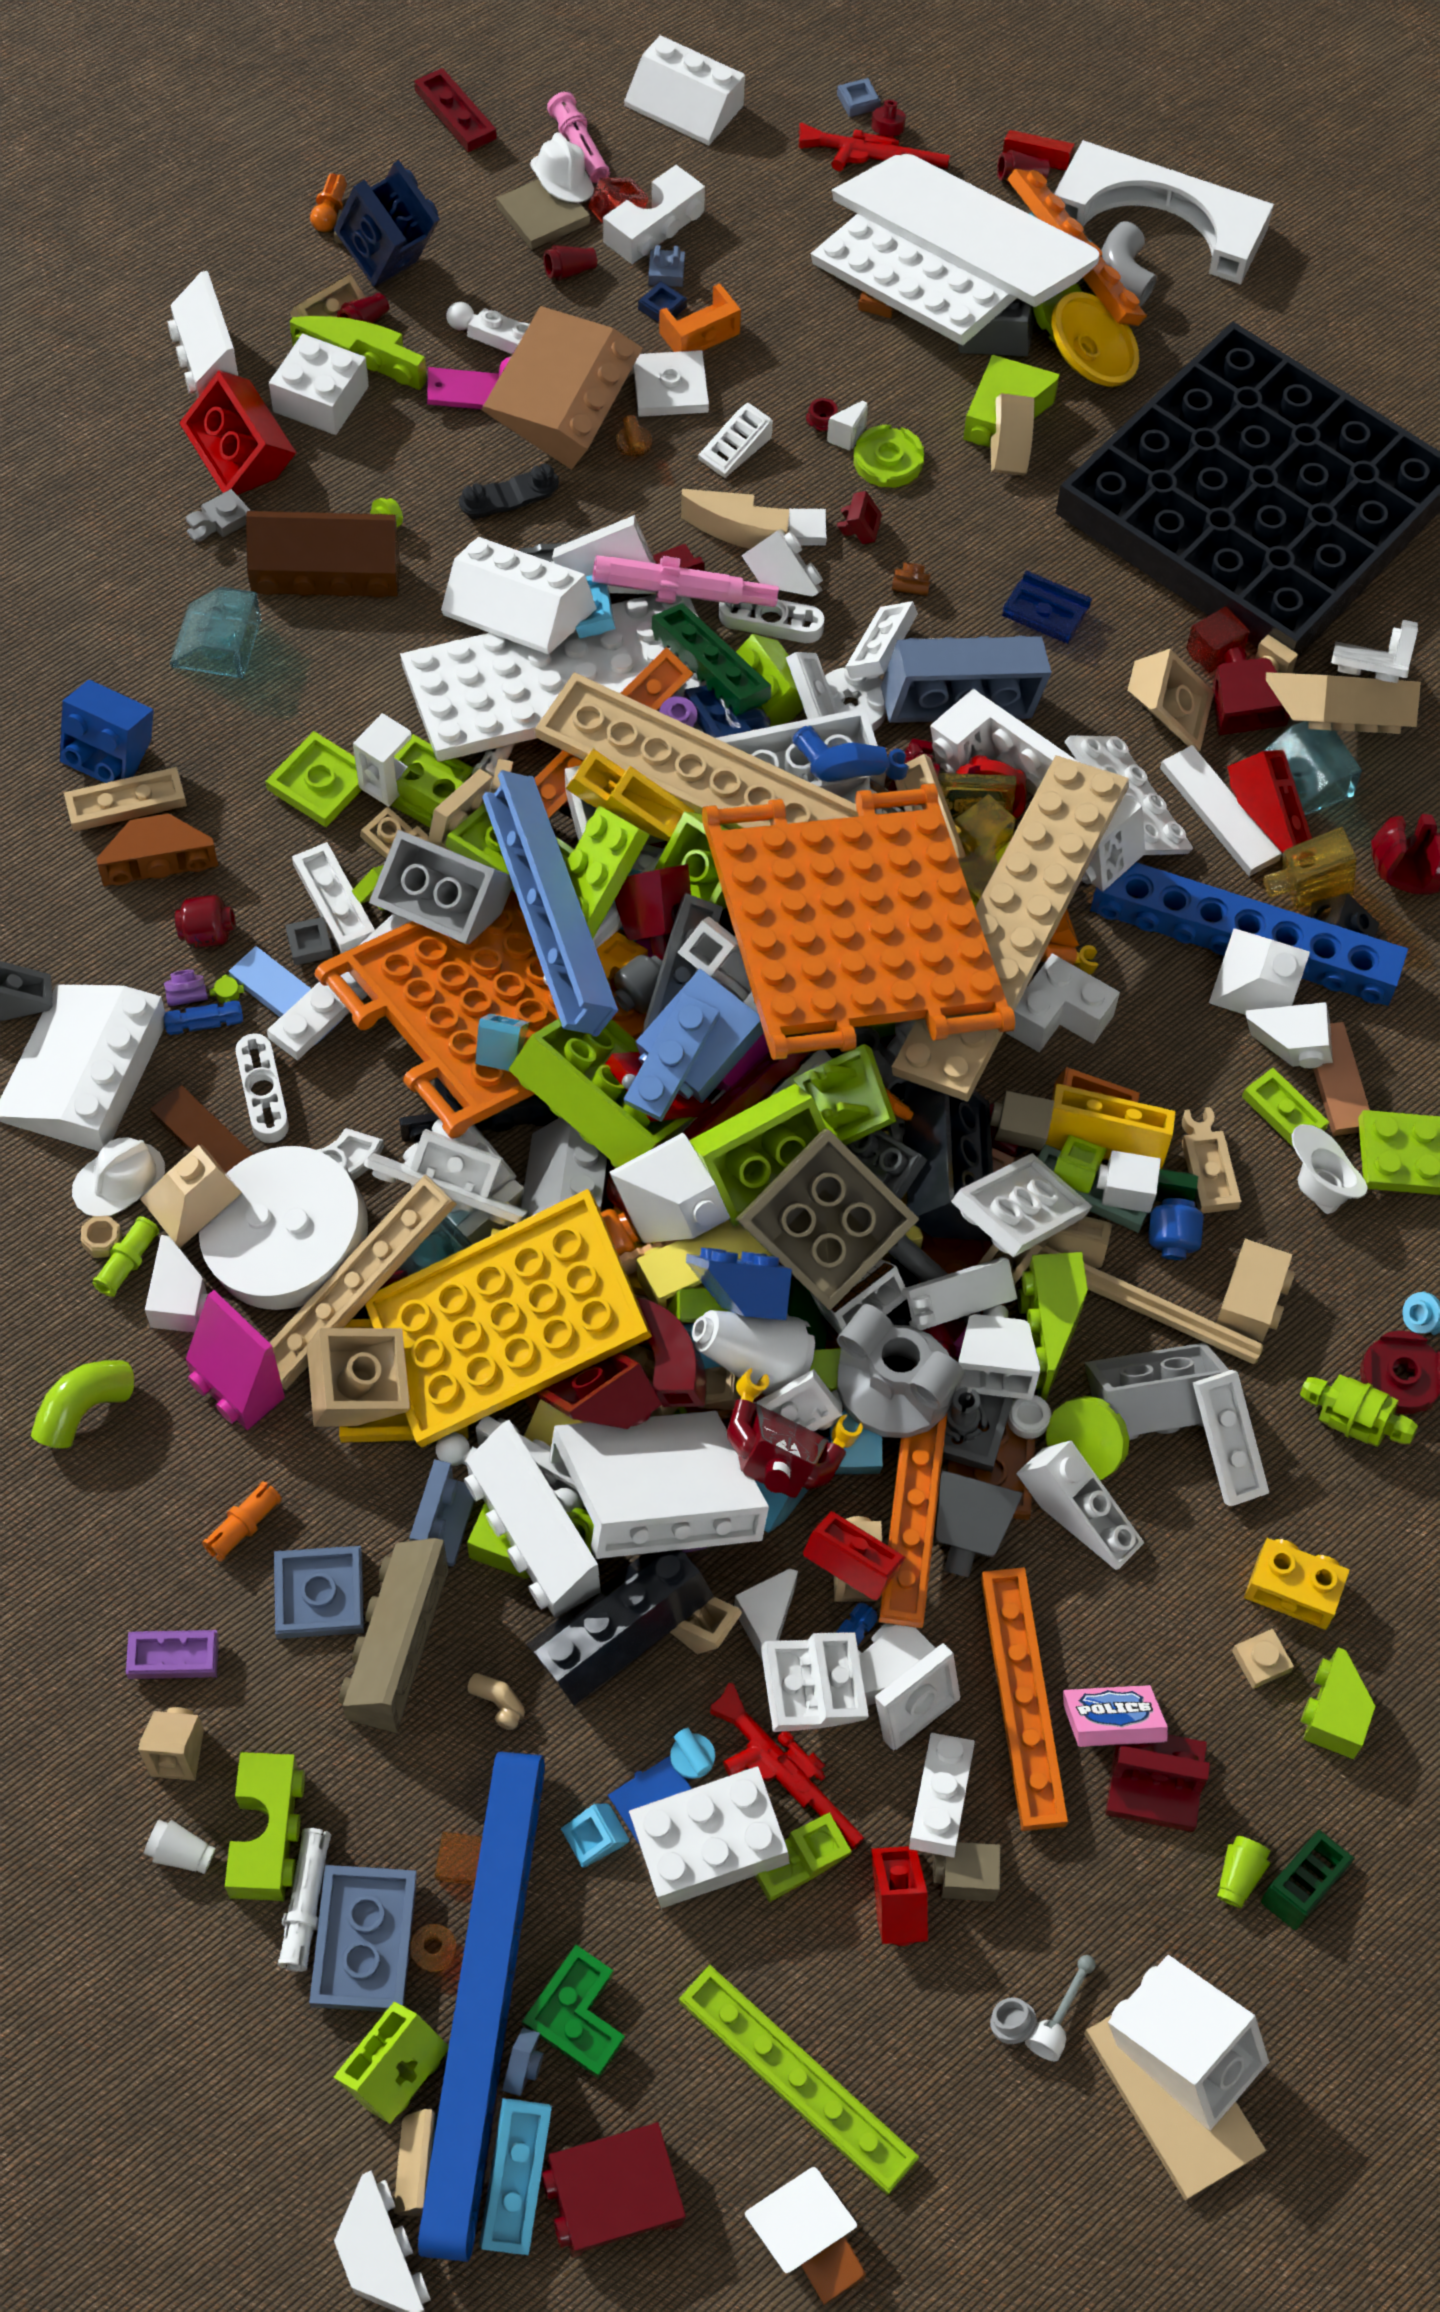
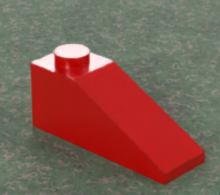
(1270, 797)

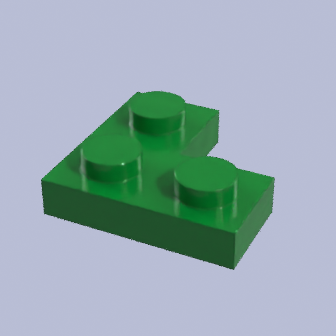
(564, 2014)

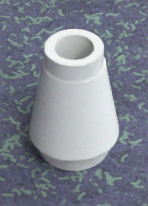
(178, 1848)

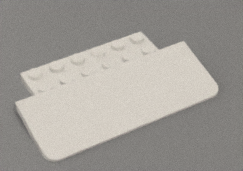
(946, 248)

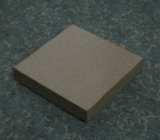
(539, 215)

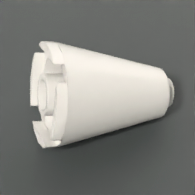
(765, 1345)

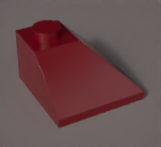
(605, 1394)

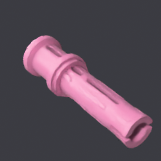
(574, 128)

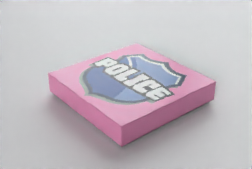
(1114, 1716)

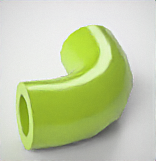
(75, 1394)

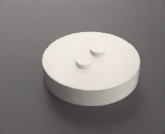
(285, 1228)

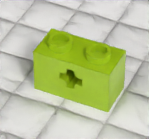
(392, 2062)

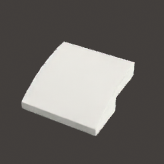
(814, 1682)

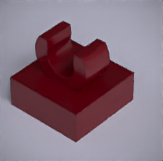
(861, 518)

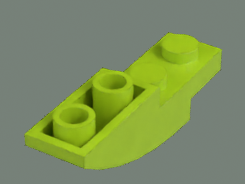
(378, 344)

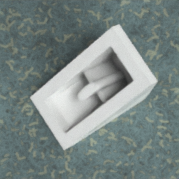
(766, 1608)

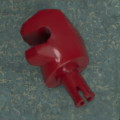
(1409, 862)

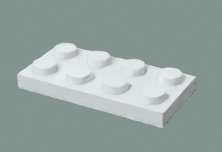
(1021, 1205)

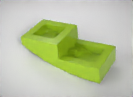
(811, 1852)

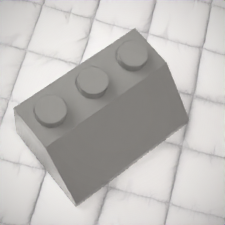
(440, 888)
(562, 1167)
(1154, 1387)

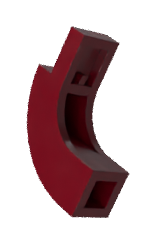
(679, 1367)

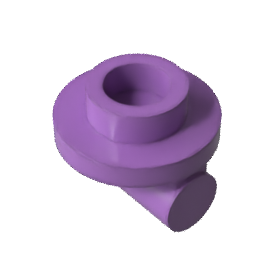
(680, 709)
(185, 988)

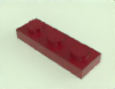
(455, 110)

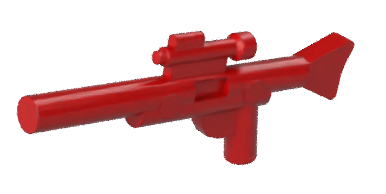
(863, 146)
(790, 1769)

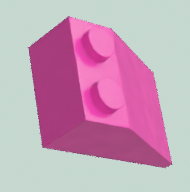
(233, 1364)

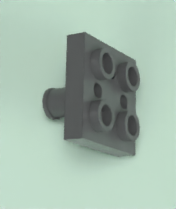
(963, 1418)

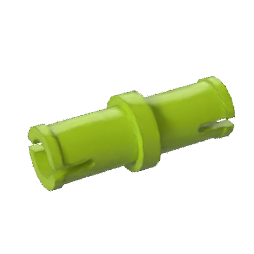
(125, 1256)

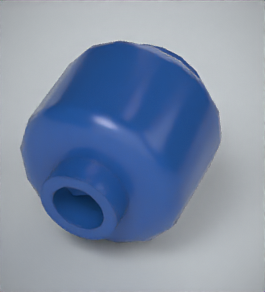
(1176, 1228)

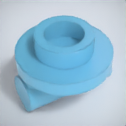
(1422, 1313)
(692, 1754)

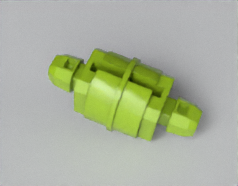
(1358, 1410)

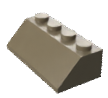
(396, 1634)

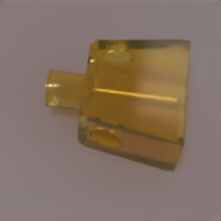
(1315, 870)

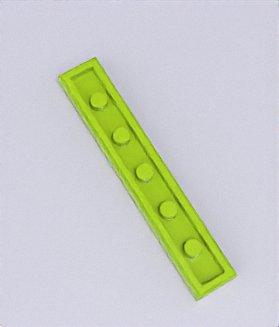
(799, 2080)

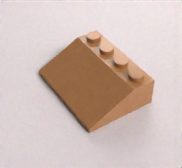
(562, 383)

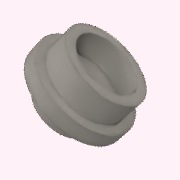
(1013, 2021)

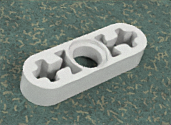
(780, 629)
(255, 1102)

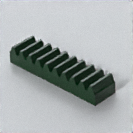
(711, 659)

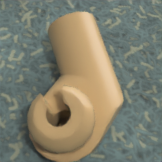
(502, 1695)

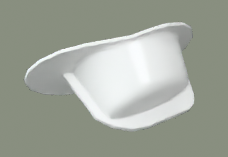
(562, 170)
(1326, 1171)
(117, 1177)

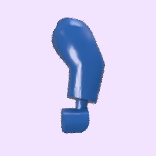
(848, 759)

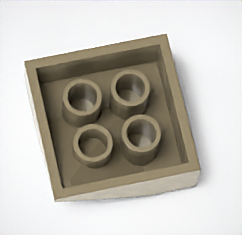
(827, 1218)

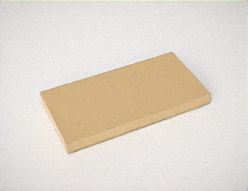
(1185, 2147)

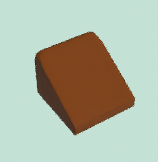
(834, 2270)

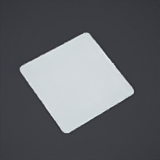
(800, 2219)

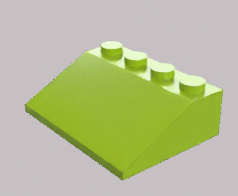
(577, 1085)

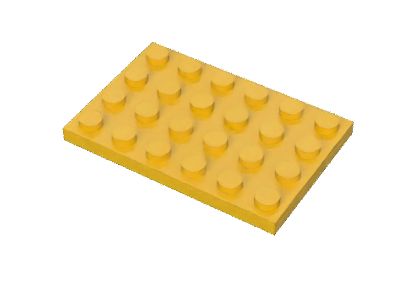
(510, 1316)

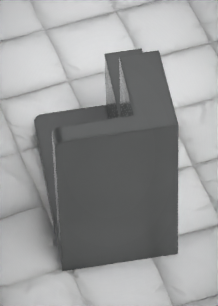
(1006, 334)

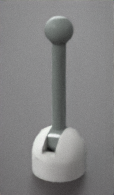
(1049, 2037)

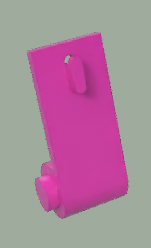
(460, 387)

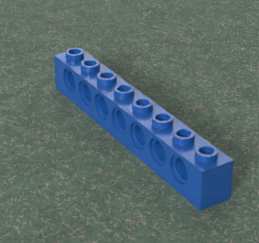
(1199, 901)

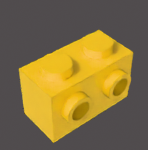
(1297, 1582)

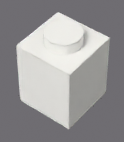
(1129, 1181)

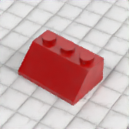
(236, 434)

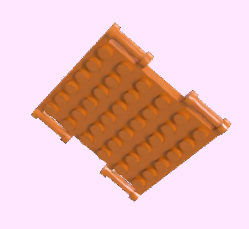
(855, 922)
(438, 993)

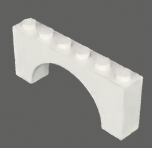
(1226, 219)

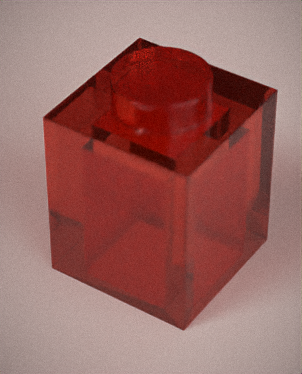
(1215, 636)

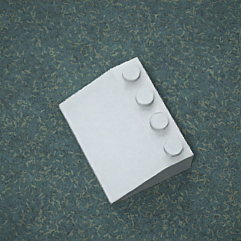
(83, 1063)

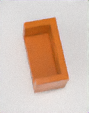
(703, 327)

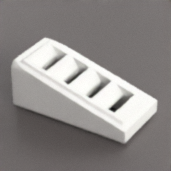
(750, 423)

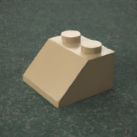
(357, 1375)

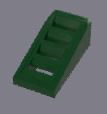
(1289, 1900)

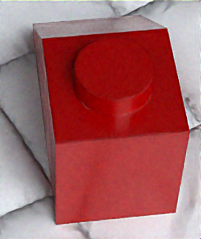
(900, 1896)

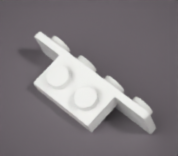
(458, 1169)

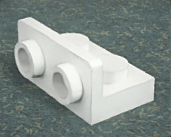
(806, 1402)

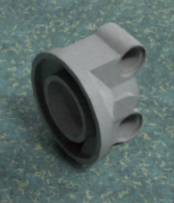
(891, 1400)

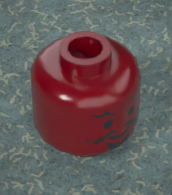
(204, 921)

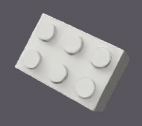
(709, 1837)

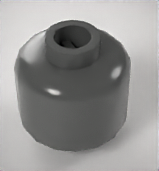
(636, 983)

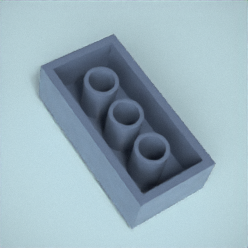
(934, 674)

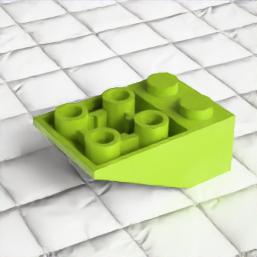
(1052, 1304)

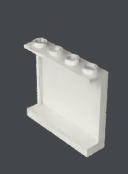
(661, 1484)

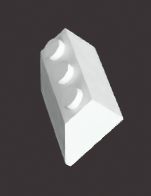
(685, 90)
(201, 334)

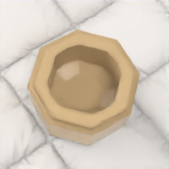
(100, 1235)

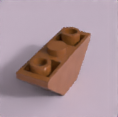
(154, 850)

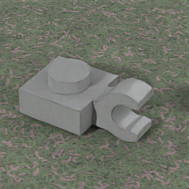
(221, 514)

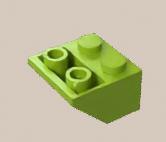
(770, 661)

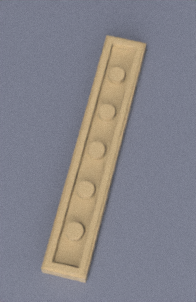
(361, 1274)

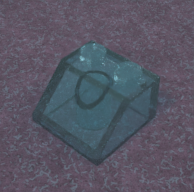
(218, 633)
(1319, 765)

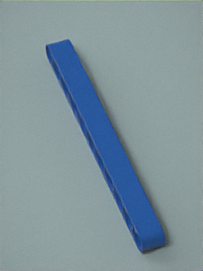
(482, 2009)

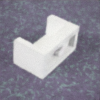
(375, 758)

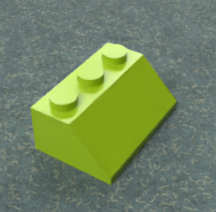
(757, 1145)

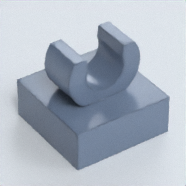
(666, 266)

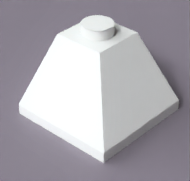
(1258, 973)
(669, 1193)

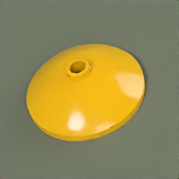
(1094, 340)

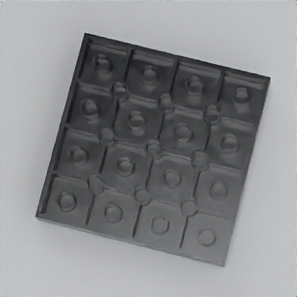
(1257, 490)

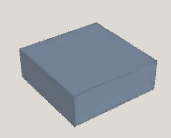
(858, 97)

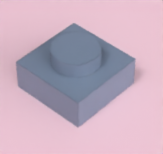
(523, 2062)

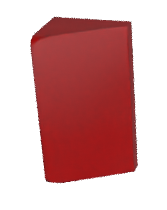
(1056, 151)
(853, 1555)

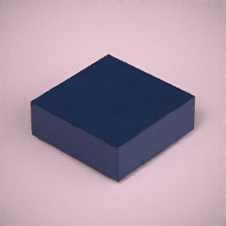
(659, 298)

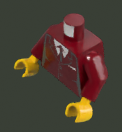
(780, 1450)

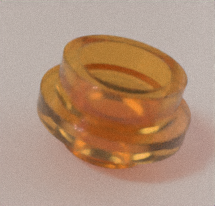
(435, 1961)

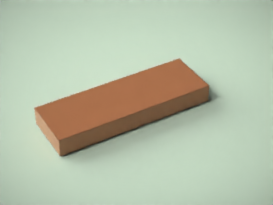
(1341, 1085)

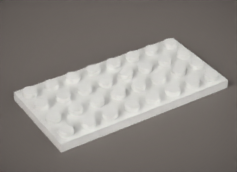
(496, 691)

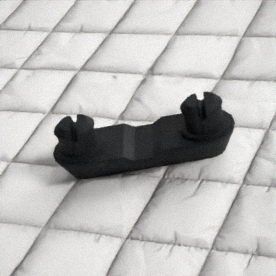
(509, 495)

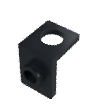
(1346, 914)

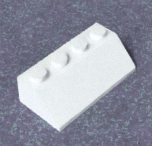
(516, 595)
(532, 1521)

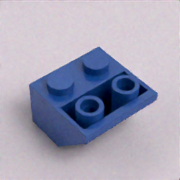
(104, 732)
(747, 1285)

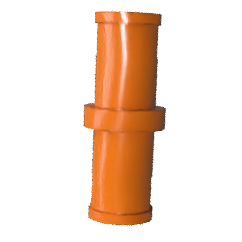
(242, 1521)

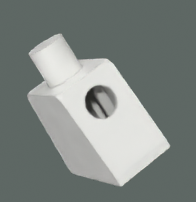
(999, 1356)

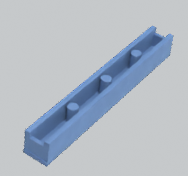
(550, 905)

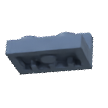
(443, 1510)

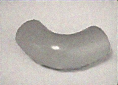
(1119, 253)

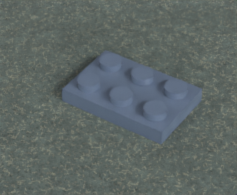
(363, 1938)

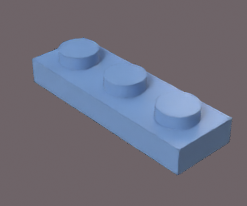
(671, 1057)

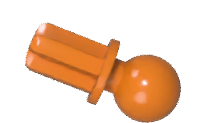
(324, 215)

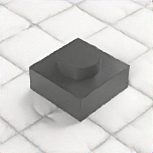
(309, 941)

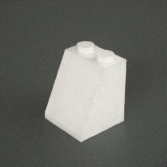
(1190, 2040)

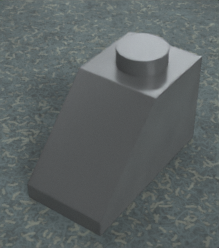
(23, 991)

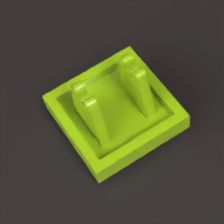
(849, 1094)

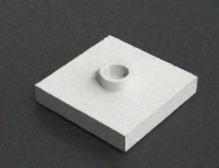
(670, 383)
(918, 1697)

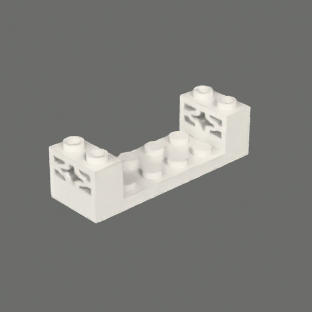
(985, 729)

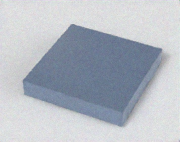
(318, 1592)

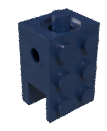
(387, 224)

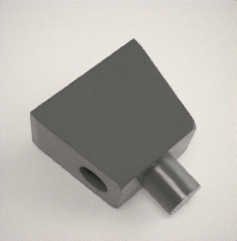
(971, 1519)

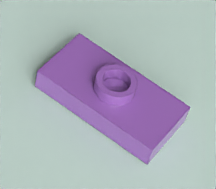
(172, 1654)

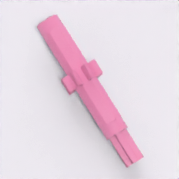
(671, 581)

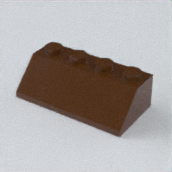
(322, 553)

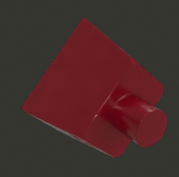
(1244, 697)
(650, 904)

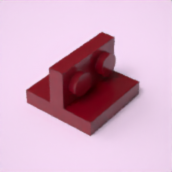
(1158, 1782)

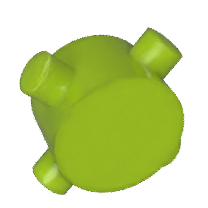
(226, 989)

